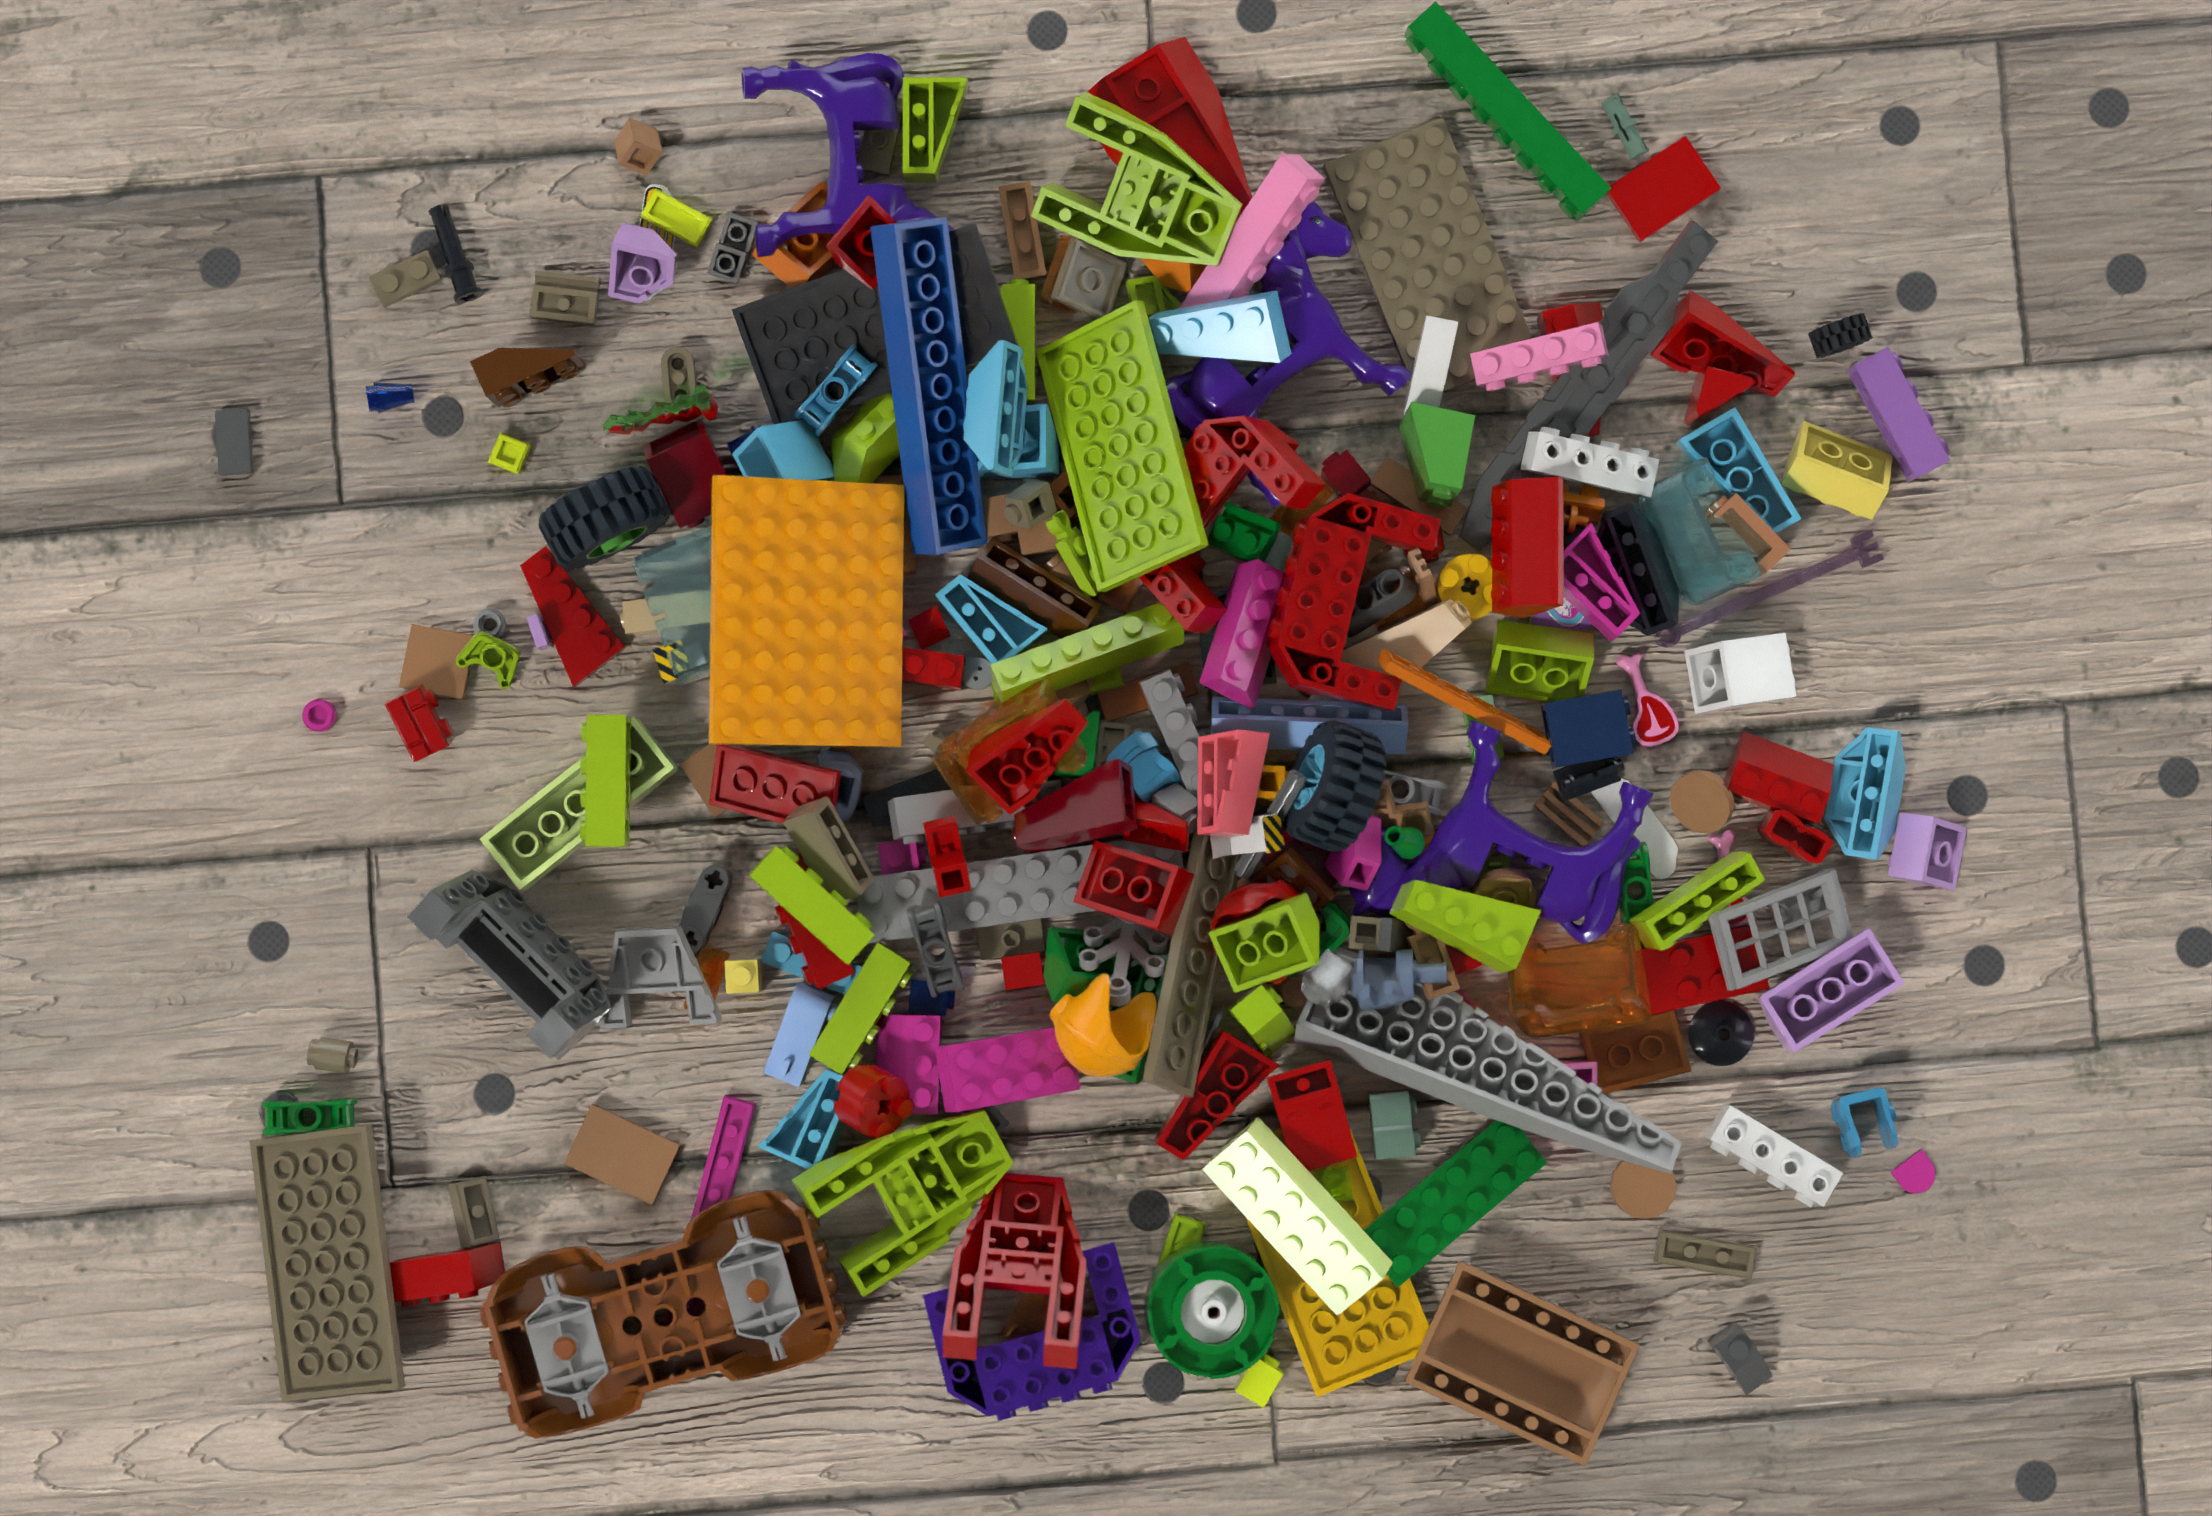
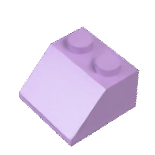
(1927, 851)

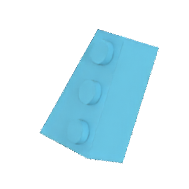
(988, 621)

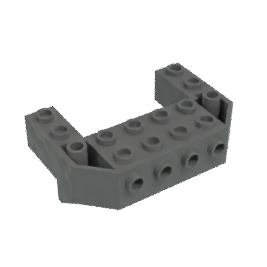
(519, 955)

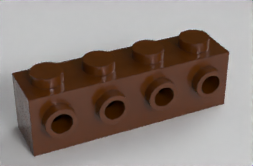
(1032, 590)

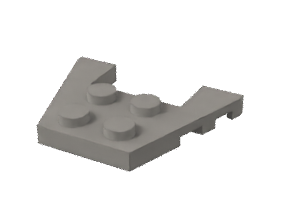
(656, 962)

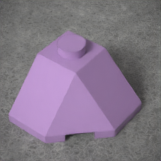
(639, 264)

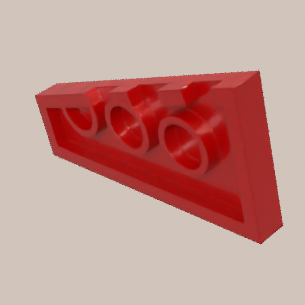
(573, 622)

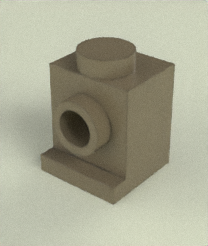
(1022, 504)
(1364, 933)

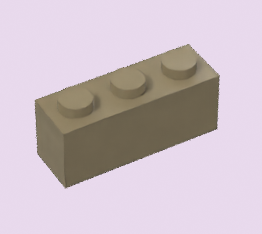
(828, 848)

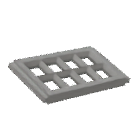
(1727, 949)

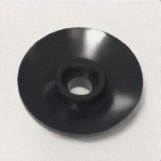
(1704, 1033)

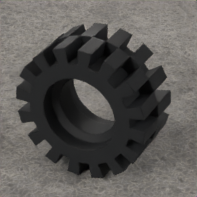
(1840, 335)

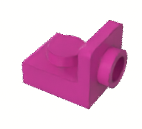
(899, 858)

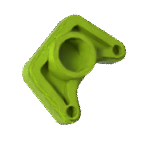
(491, 654)

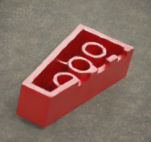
(821, 964)
(1223, 1081)

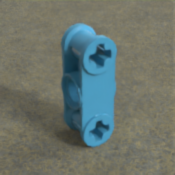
(849, 377)

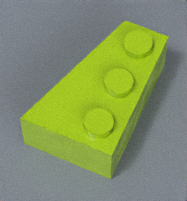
(1263, 1018)

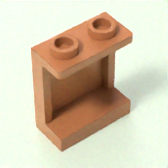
(1750, 528)

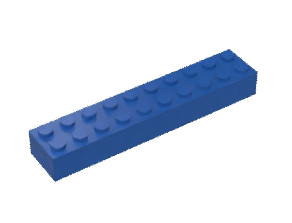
(928, 384)

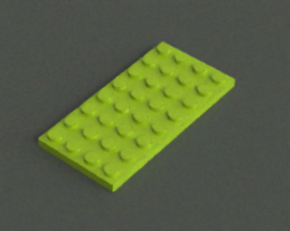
(1121, 447)

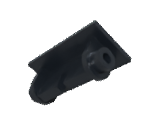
(1587, 777)

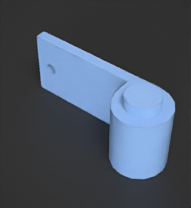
(799, 1032)

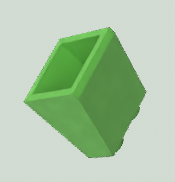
(1436, 451)

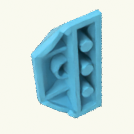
(997, 408)
(1866, 793)

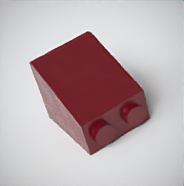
(684, 471)

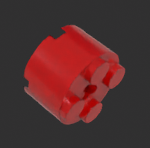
(872, 1100)

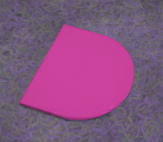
(1915, 1173)

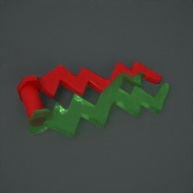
(701, 397)

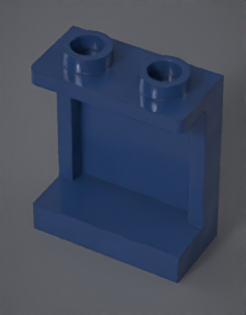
(1588, 728)

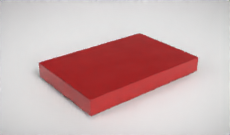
(1663, 189)

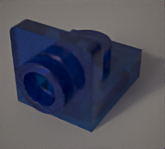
(922, 1002)

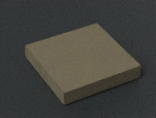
(1089, 279)

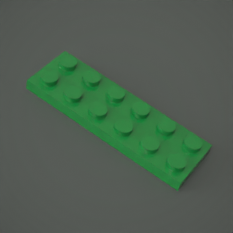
(1453, 1198)

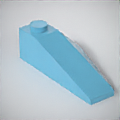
(1039, 448)

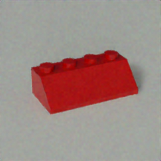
(1527, 546)

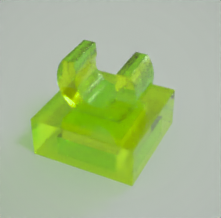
(1336, 1183)

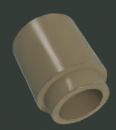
(332, 1055)

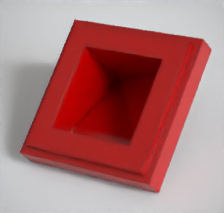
(929, 627)

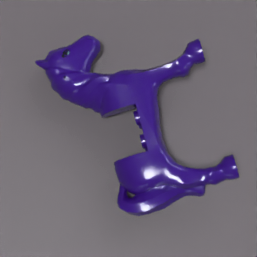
(850, 100)
(1311, 325)
(1580, 879)

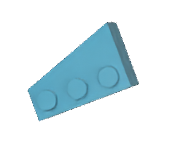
(811, 1127)

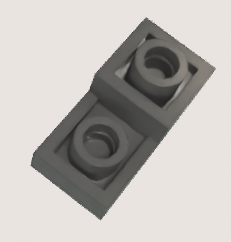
(733, 247)

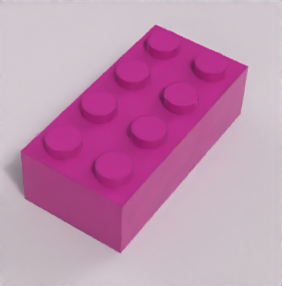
(1003, 1070)

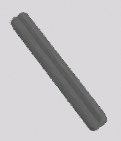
(1281, 805)

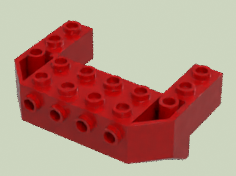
(1218, 461)
(1322, 591)

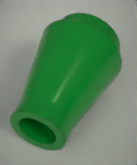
(1406, 841)

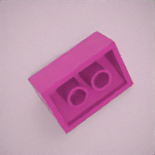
(908, 1051)

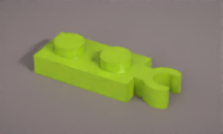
(1073, 551)

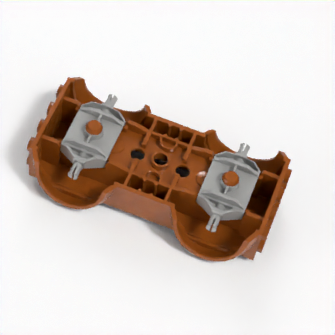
(564, 1314)

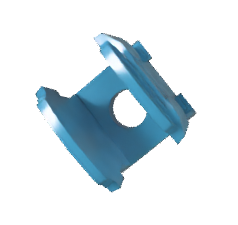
(1149, 767)
(1884, 1113)

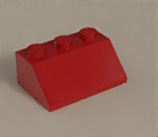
(1779, 778)

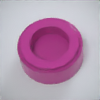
(319, 715)

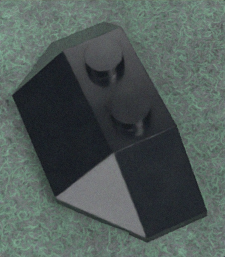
(1642, 565)

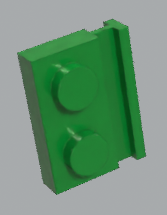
(1243, 534)

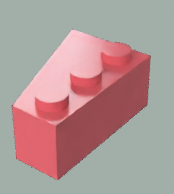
(1229, 781)

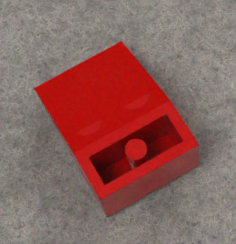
(1312, 1115)

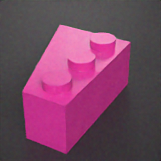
(1595, 586)

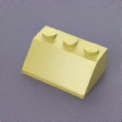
(1838, 470)

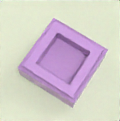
(539, 632)

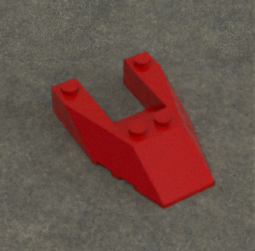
(1019, 1244)

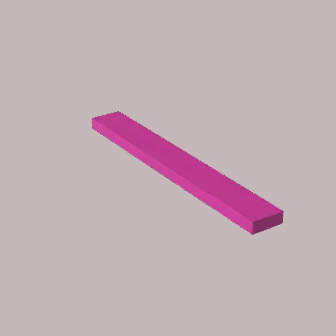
(721, 1167)

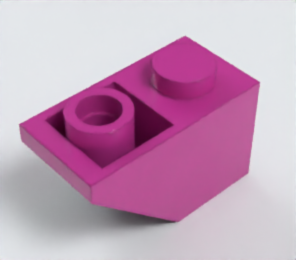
(1359, 862)

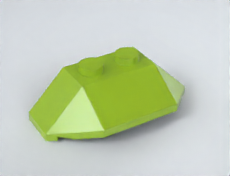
(866, 442)

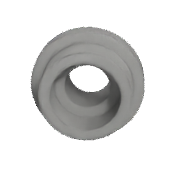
(487, 614)

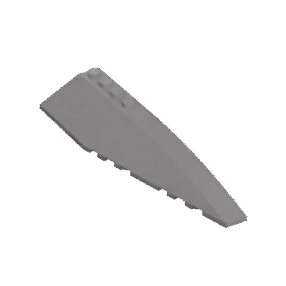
(1482, 1067)

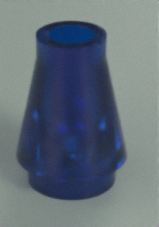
(388, 396)

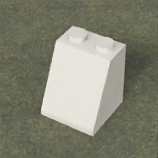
(1740, 672)

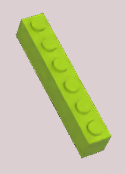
(1089, 652)

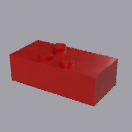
(1692, 972)

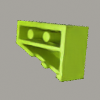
(929, 122)

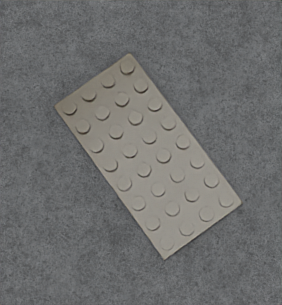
(1426, 245)
(327, 1263)

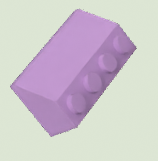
(1829, 991)

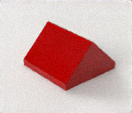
(853, 242)
(1714, 389)

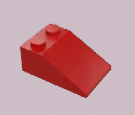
(1134, 887)

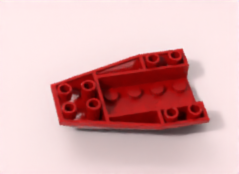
(1180, 99)

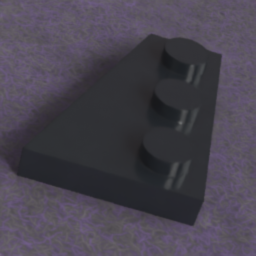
(877, 804)

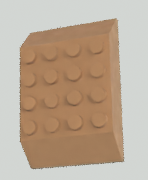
(1522, 1363)

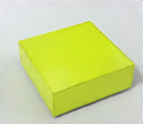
(509, 453)

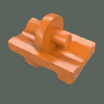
(1581, 508)

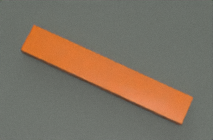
(1464, 701)

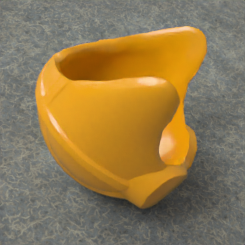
(1101, 1039)

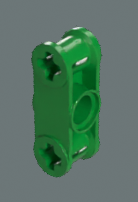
(1636, 870)
(287, 1116)

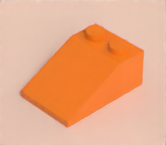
(804, 256)

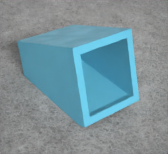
(784, 452)

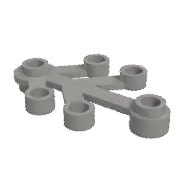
(1124, 948)

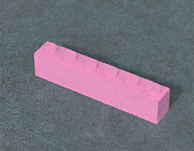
(1259, 231)

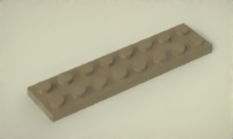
(1189, 974)

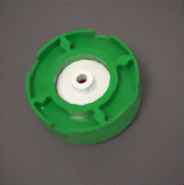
(1218, 1341)

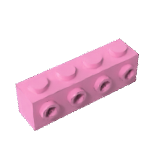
(1540, 355)

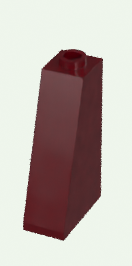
(1081, 811)

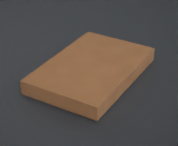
(622, 1154)

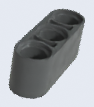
(1384, 599)

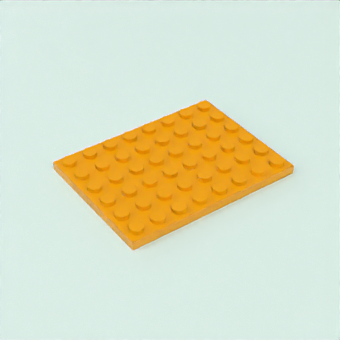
(806, 612)

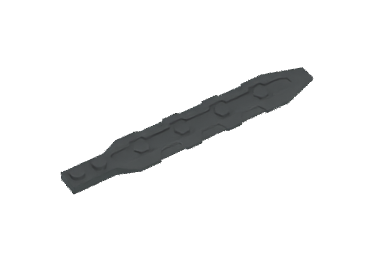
(1577, 399)

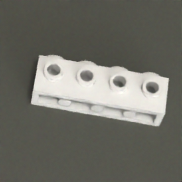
(1589, 463)
(1774, 1155)

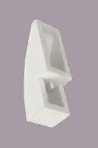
(1431, 362)

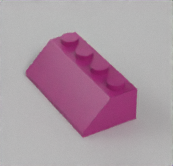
(1239, 646)

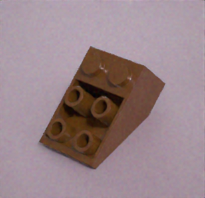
(514, 372)

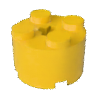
(1472, 569)

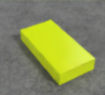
(676, 218)

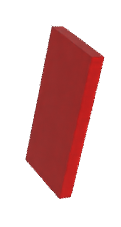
(767, 783)

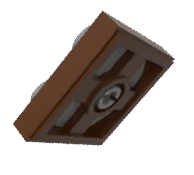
(1296, 872)

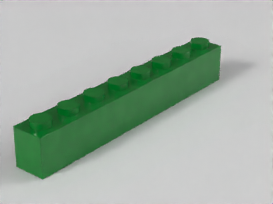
(1506, 112)

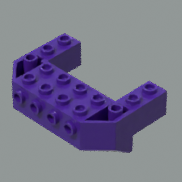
(1013, 1371)

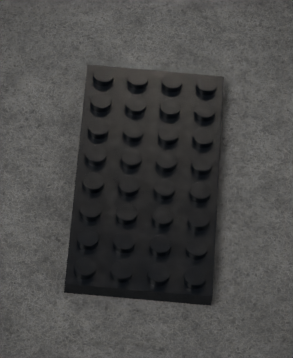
(807, 329)

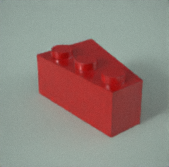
(446, 1274)

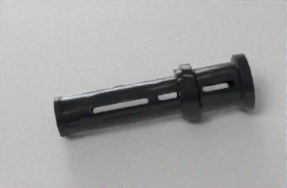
(458, 268)

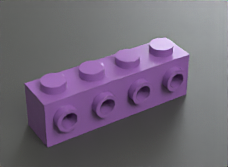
(1898, 414)

